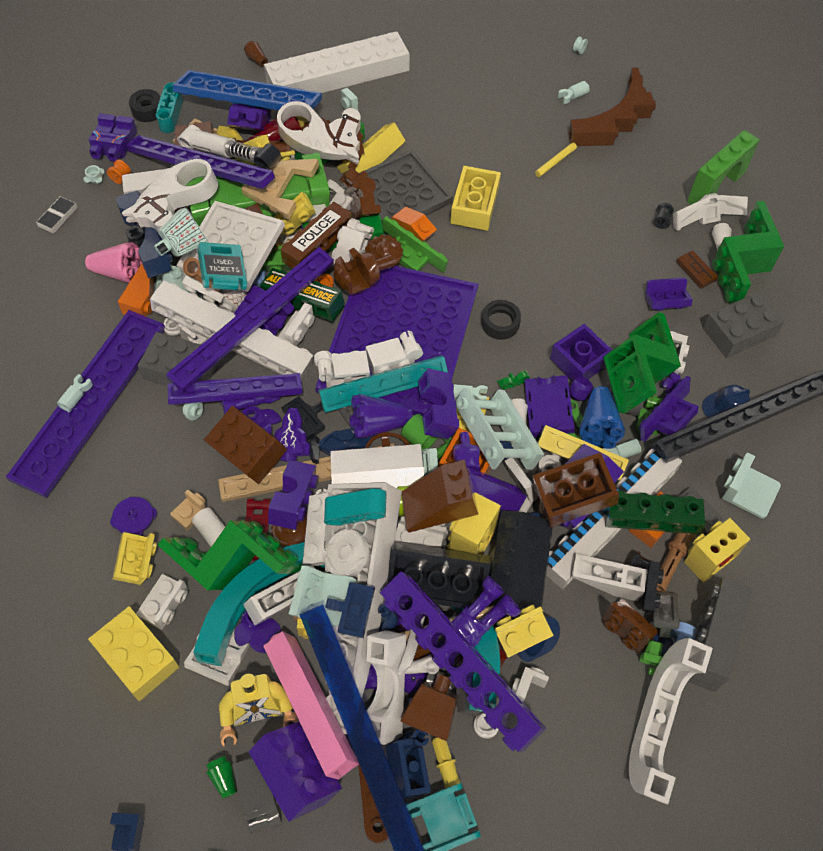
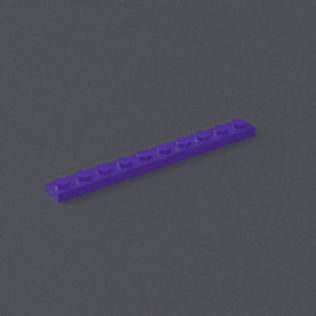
(221, 166)
(249, 320)

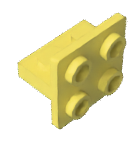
(523, 631)

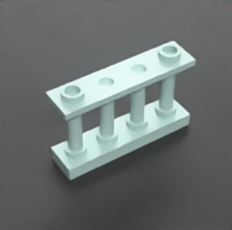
(509, 420)

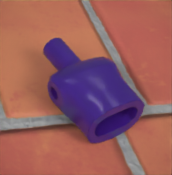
(467, 452)

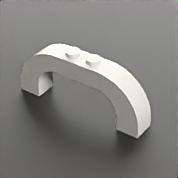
(658, 712)

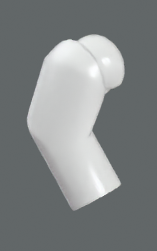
(423, 665)

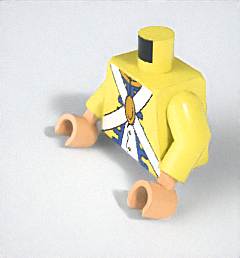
(253, 700)

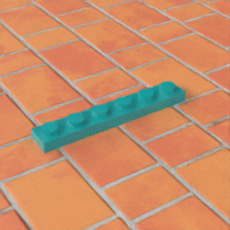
(379, 384)

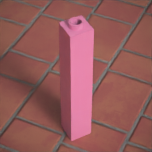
(311, 706)

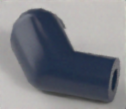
(389, 618)

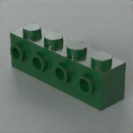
(656, 513)

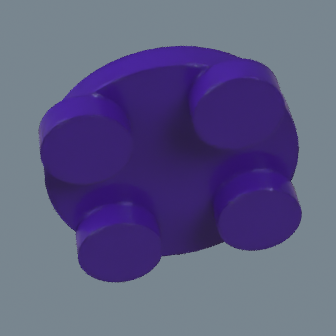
(133, 516)

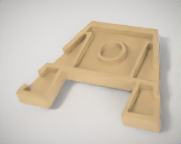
(273, 191)

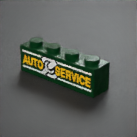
(324, 300)

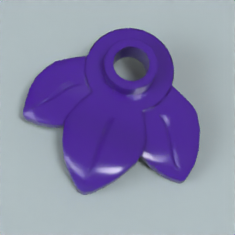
(263, 418)
(256, 635)

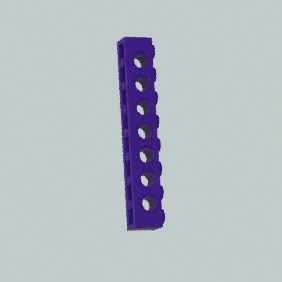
(528, 725)

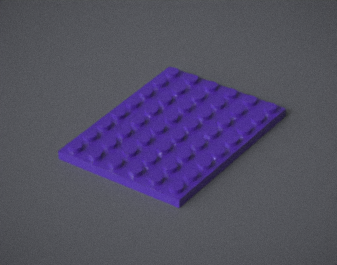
(405, 301)

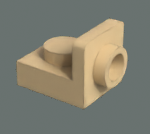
(188, 509)

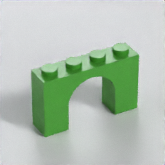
(729, 162)

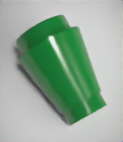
(222, 776)

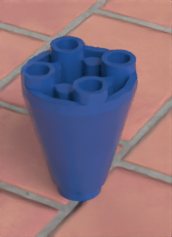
(601, 420)

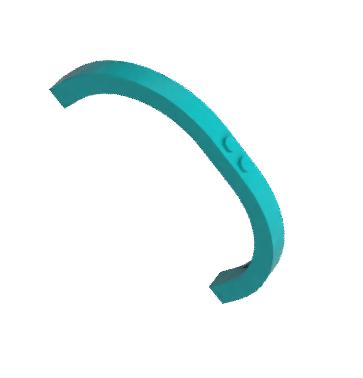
(257, 577)

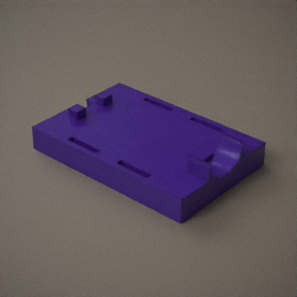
(549, 404)

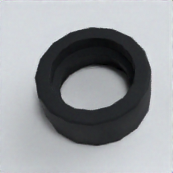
(501, 332)

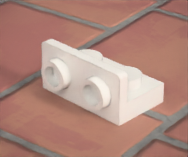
(426, 537)
(162, 601)

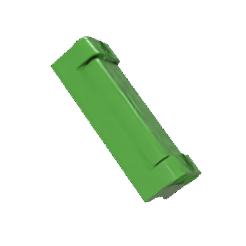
(231, 193)

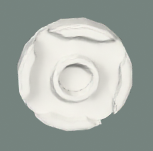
(347, 553)

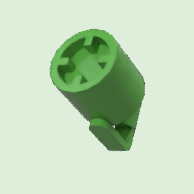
(414, 433)

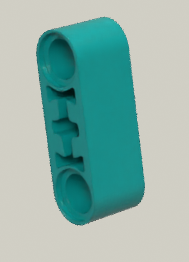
(169, 109)
(355, 507)

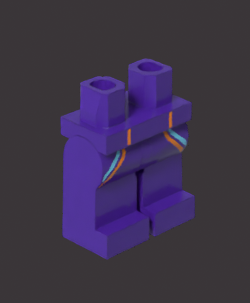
(112, 136)

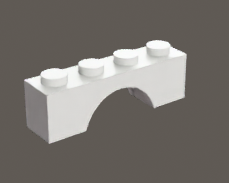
(386, 711)

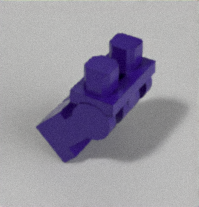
(248, 117)
(276, 321)

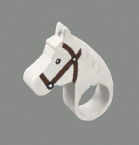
(331, 140)
(170, 192)

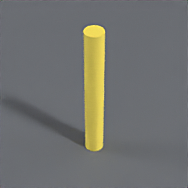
(556, 159)

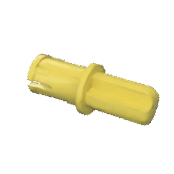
(445, 763)

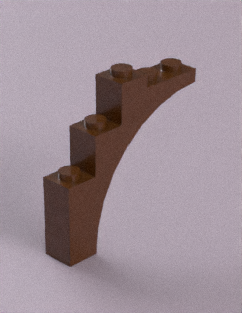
(605, 127)

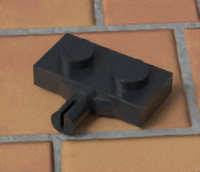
(310, 422)
(654, 577)

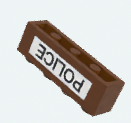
(319, 232)

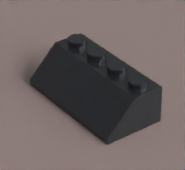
(522, 557)
(443, 574)

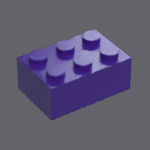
(293, 771)

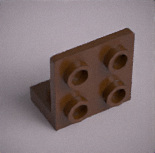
(629, 625)

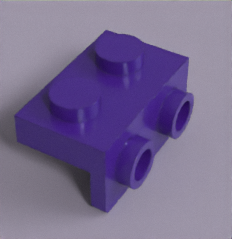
(668, 293)

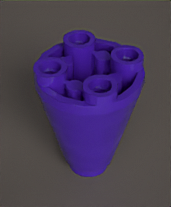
(376, 415)

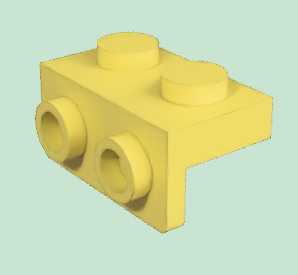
(301, 214)
(134, 558)

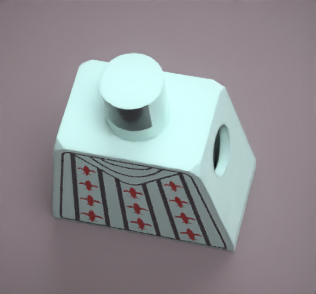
(179, 234)

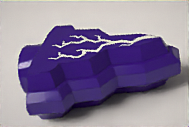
(292, 436)

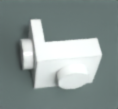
(529, 676)

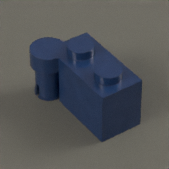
(409, 764)

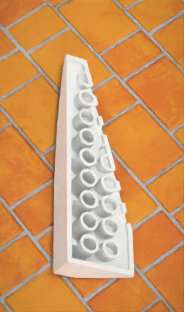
(381, 538)

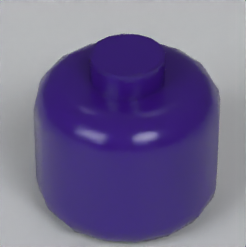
(580, 389)

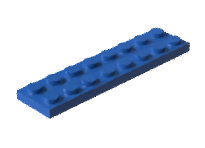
(242, 91)

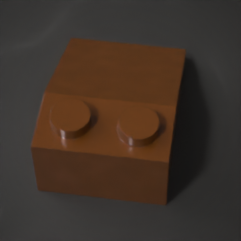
(440, 497)

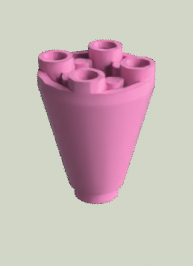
(115, 262)

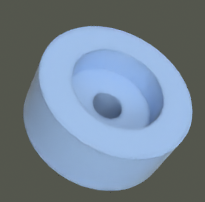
(685, 631)

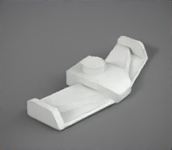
(710, 209)

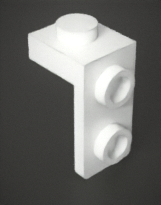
(681, 348)

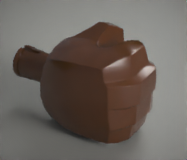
(360, 271)

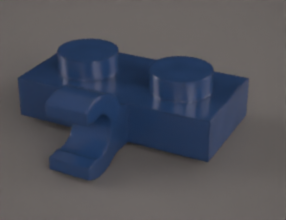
(354, 609)

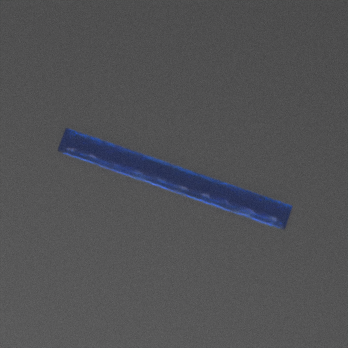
(361, 731)

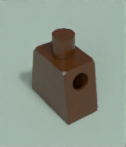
(433, 708)

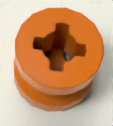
(120, 168)

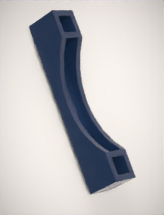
(152, 261)

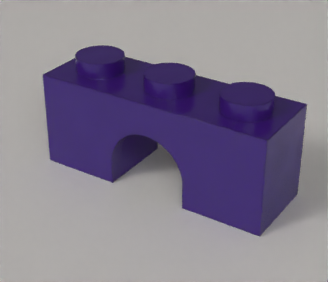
(441, 417)
(289, 507)

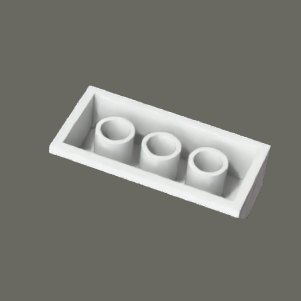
(388, 465)

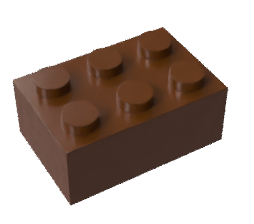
(245, 444)
(576, 489)

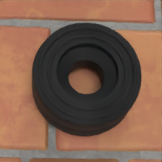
(138, 101)

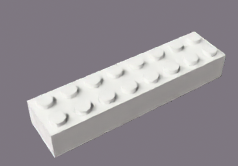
(341, 64)

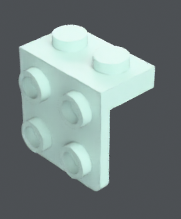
(750, 488)
(313, 590)

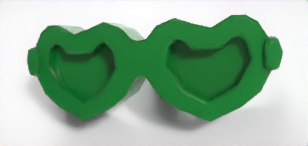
(511, 381)

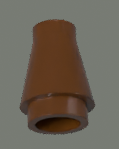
(254, 52)

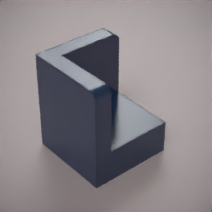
(127, 831)

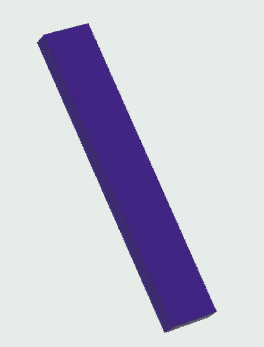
(236, 389)

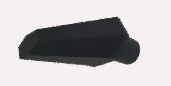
(314, 449)

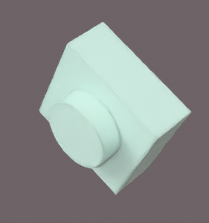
(348, 99)

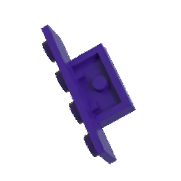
(672, 413)

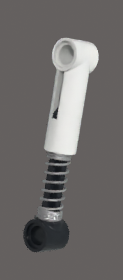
(194, 138)

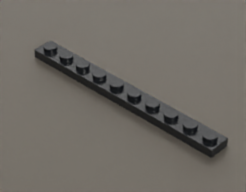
(739, 418)

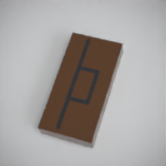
(697, 269)

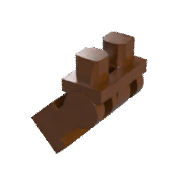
(362, 191)

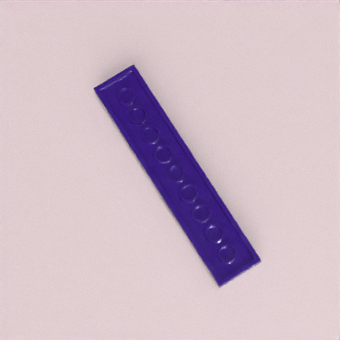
(67, 432)

